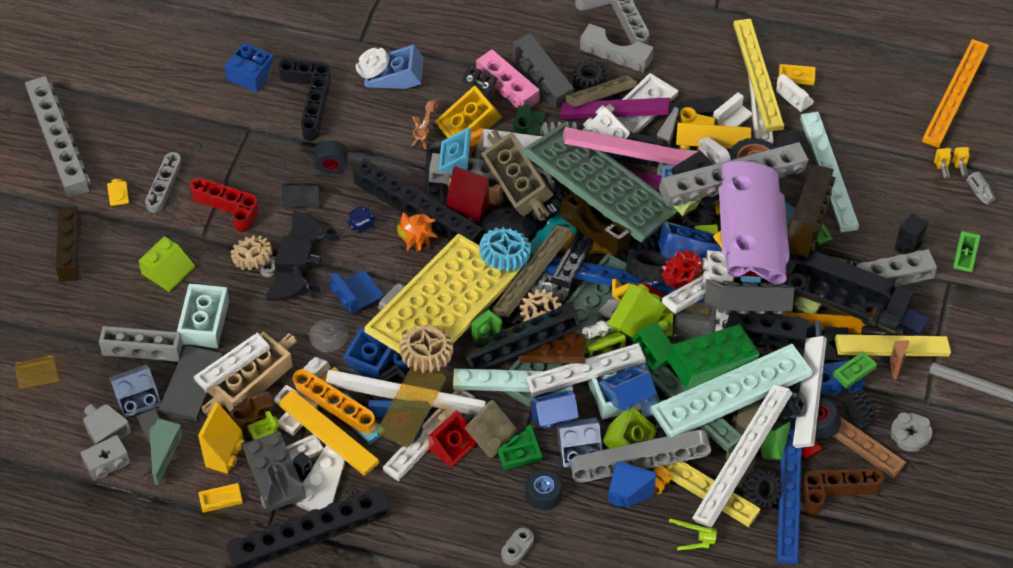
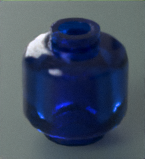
(361, 219)

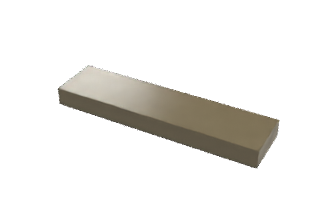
(600, 91)

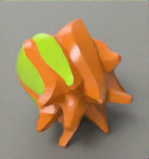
(416, 230)

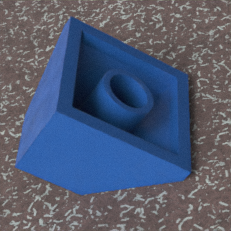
(631, 485)

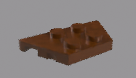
(561, 350)

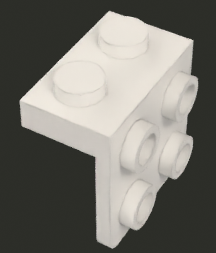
(606, 123)

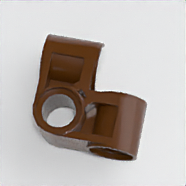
(252, 411)

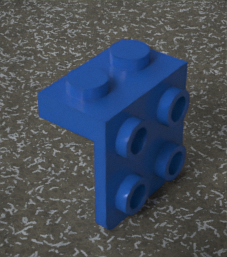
(356, 291)

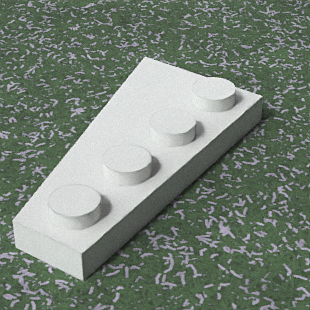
(322, 481)

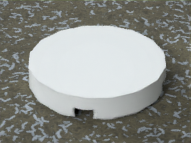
(372, 62)

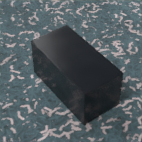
(302, 465)

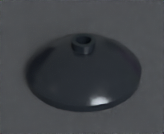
(507, 218)

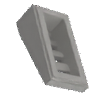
(668, 129)

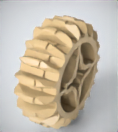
(426, 348)

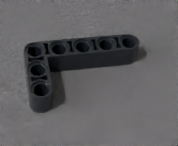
(319, 78)

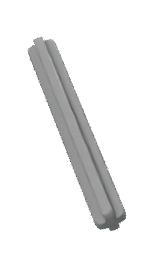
(971, 381)

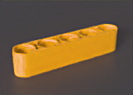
(338, 409)

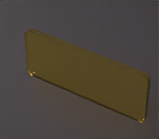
(411, 406)

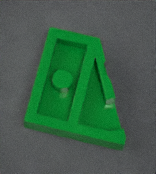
(520, 450)

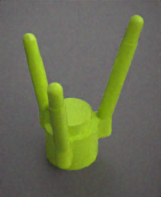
(706, 535)

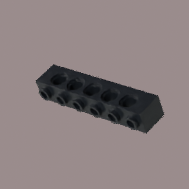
(522, 337)

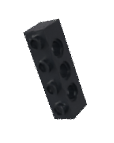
(776, 326)

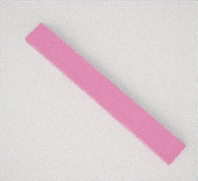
(624, 146)

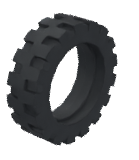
(646, 265)

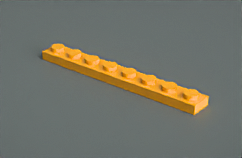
(955, 93)

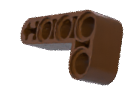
(872, 485)

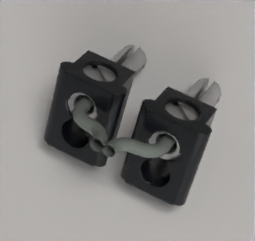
(484, 85)

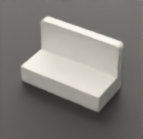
(732, 112)

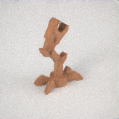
(421, 131)

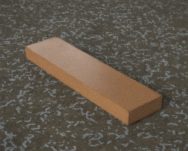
(869, 449)

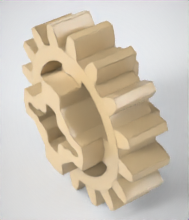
(251, 252)
(534, 305)

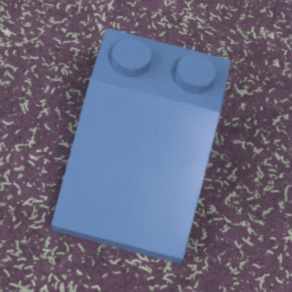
(402, 71)

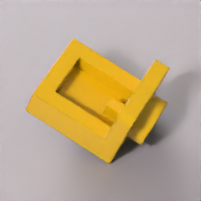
(118, 192)

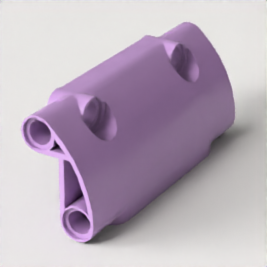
(753, 221)

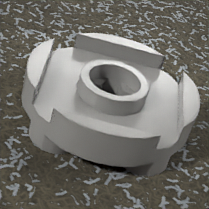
(912, 421)

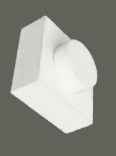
(317, 366)

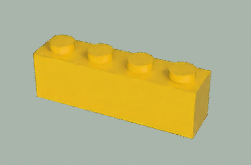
(727, 136)

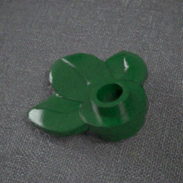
(531, 121)

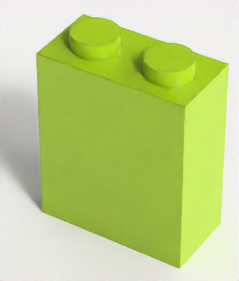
(636, 311)

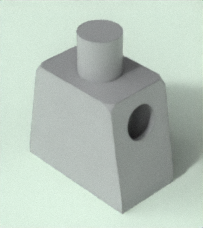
(104, 423)

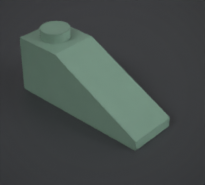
(164, 441)

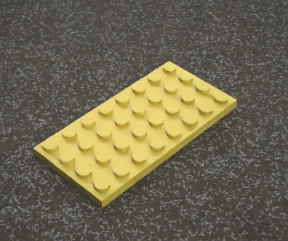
(444, 293)

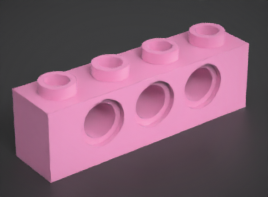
(510, 82)

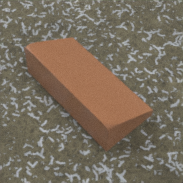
(897, 357)

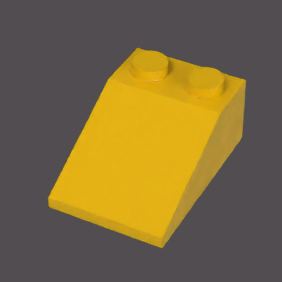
(469, 111)
(220, 440)

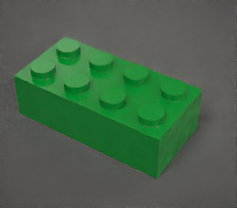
(711, 355)

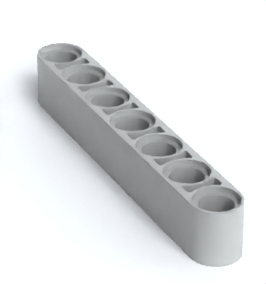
(641, 454)

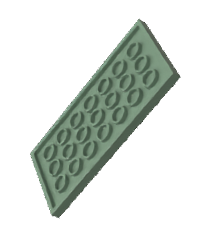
(602, 183)

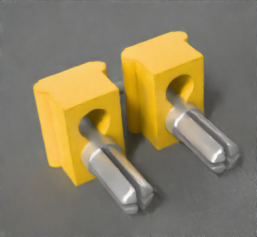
(959, 158)

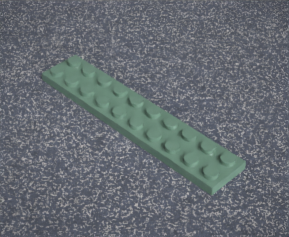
(587, 302)

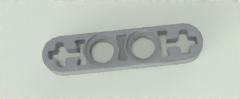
(160, 181)

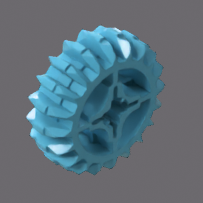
(504, 249)

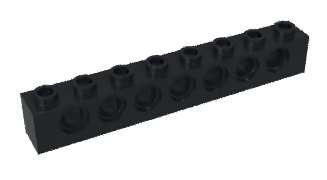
(414, 202)
(303, 538)

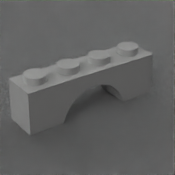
(634, 56)

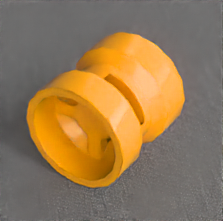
(662, 477)

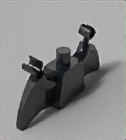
(296, 257)

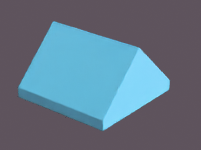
(455, 151)

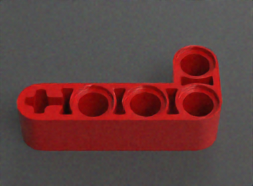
(240, 203)

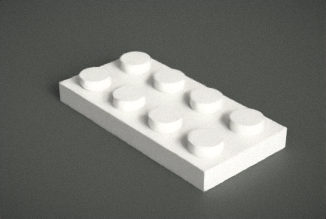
(648, 88)

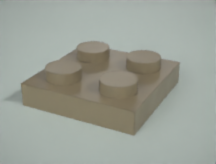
(491, 428)

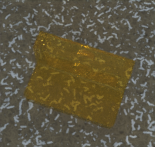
(36, 372)

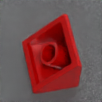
(451, 440)

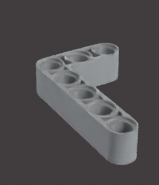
(627, 15)

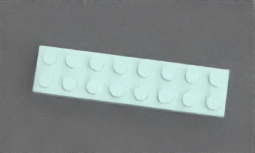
(730, 391)

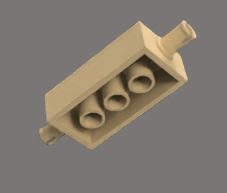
(254, 376)

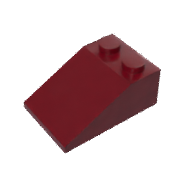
(468, 195)

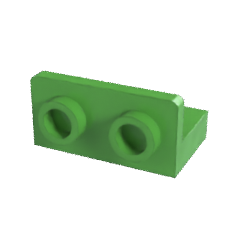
(485, 326)

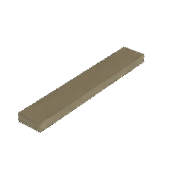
(532, 271)

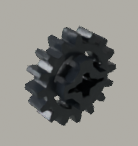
(553, 203)

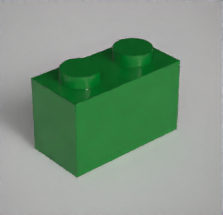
(654, 345)

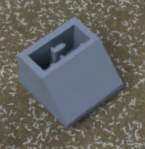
(135, 391)
(578, 438)

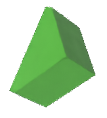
(966, 251)
(775, 441)

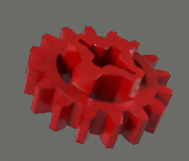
(682, 268)

